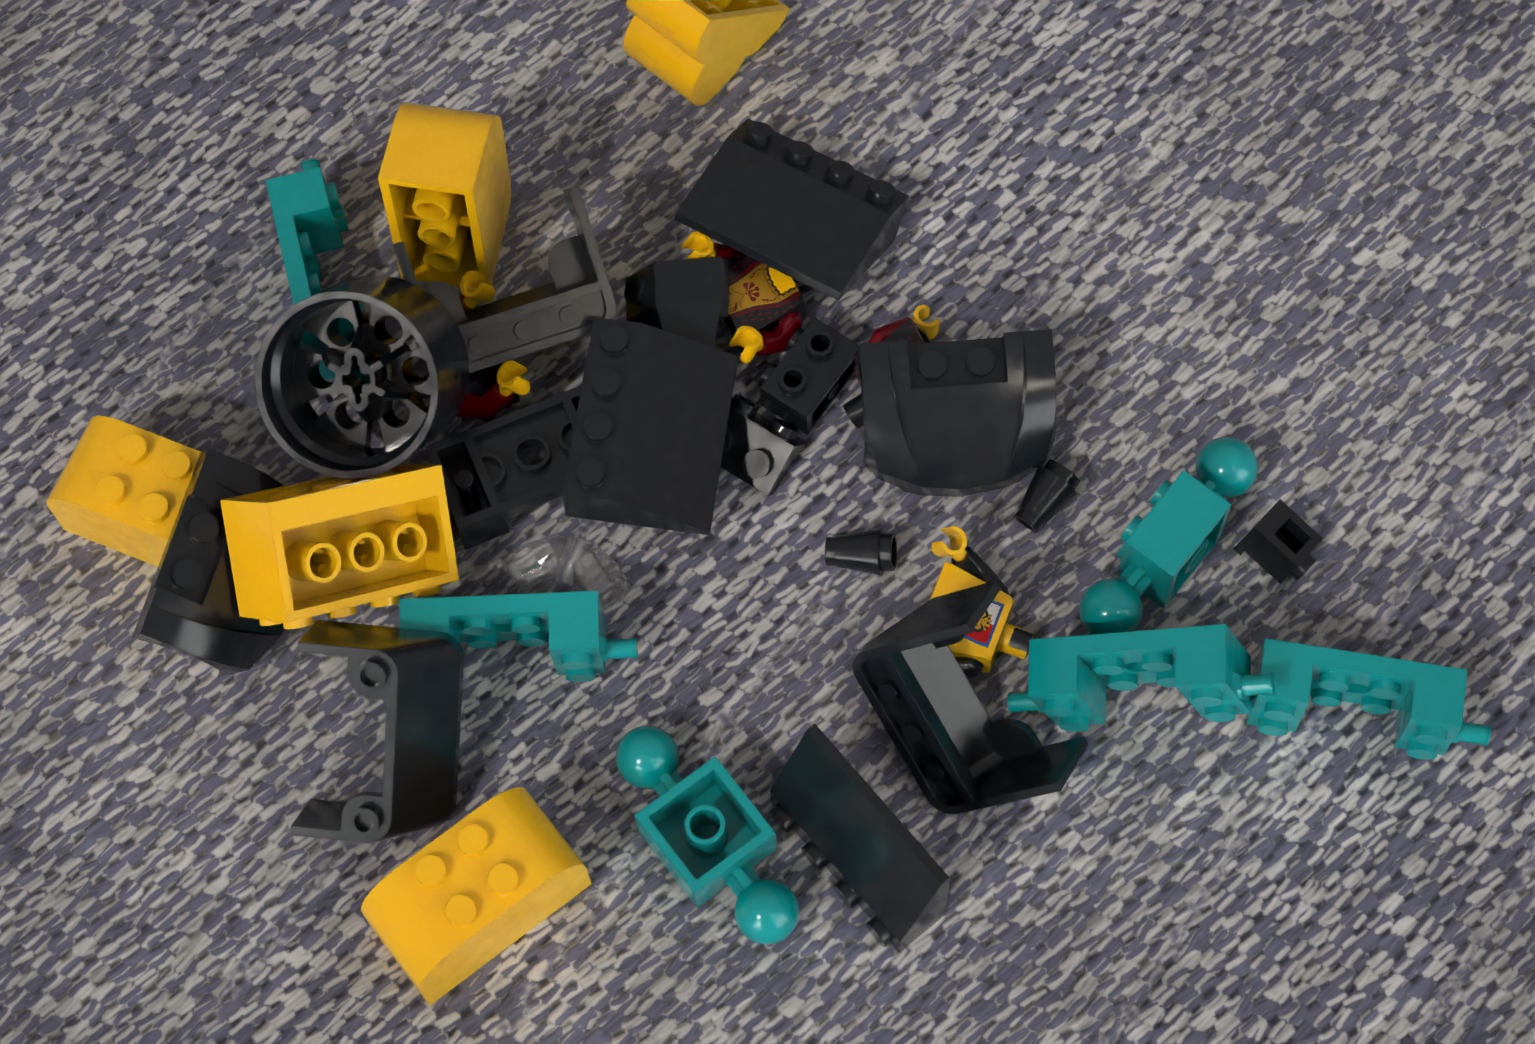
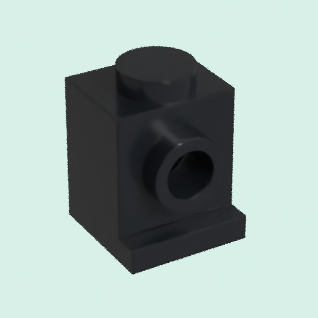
(1281, 543)

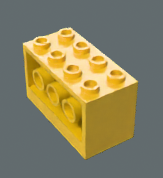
(339, 544)

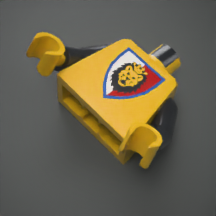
(993, 632)

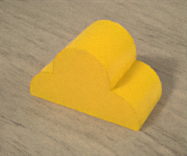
(699, 42)

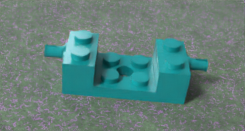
(309, 224)
(568, 619)
(1201, 661)
(1424, 694)

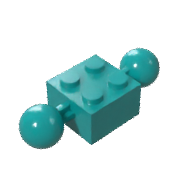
(1172, 538)
(707, 833)

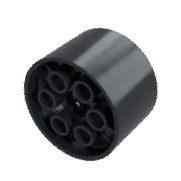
(290, 376)

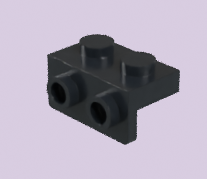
(757, 447)

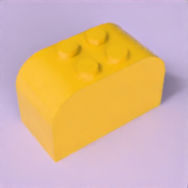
(440, 179)
(123, 488)
(474, 892)

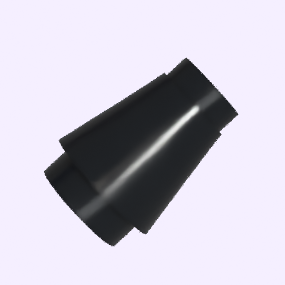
(1046, 495)
(863, 551)

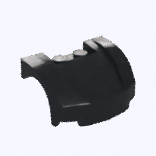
(958, 411)
(193, 590)

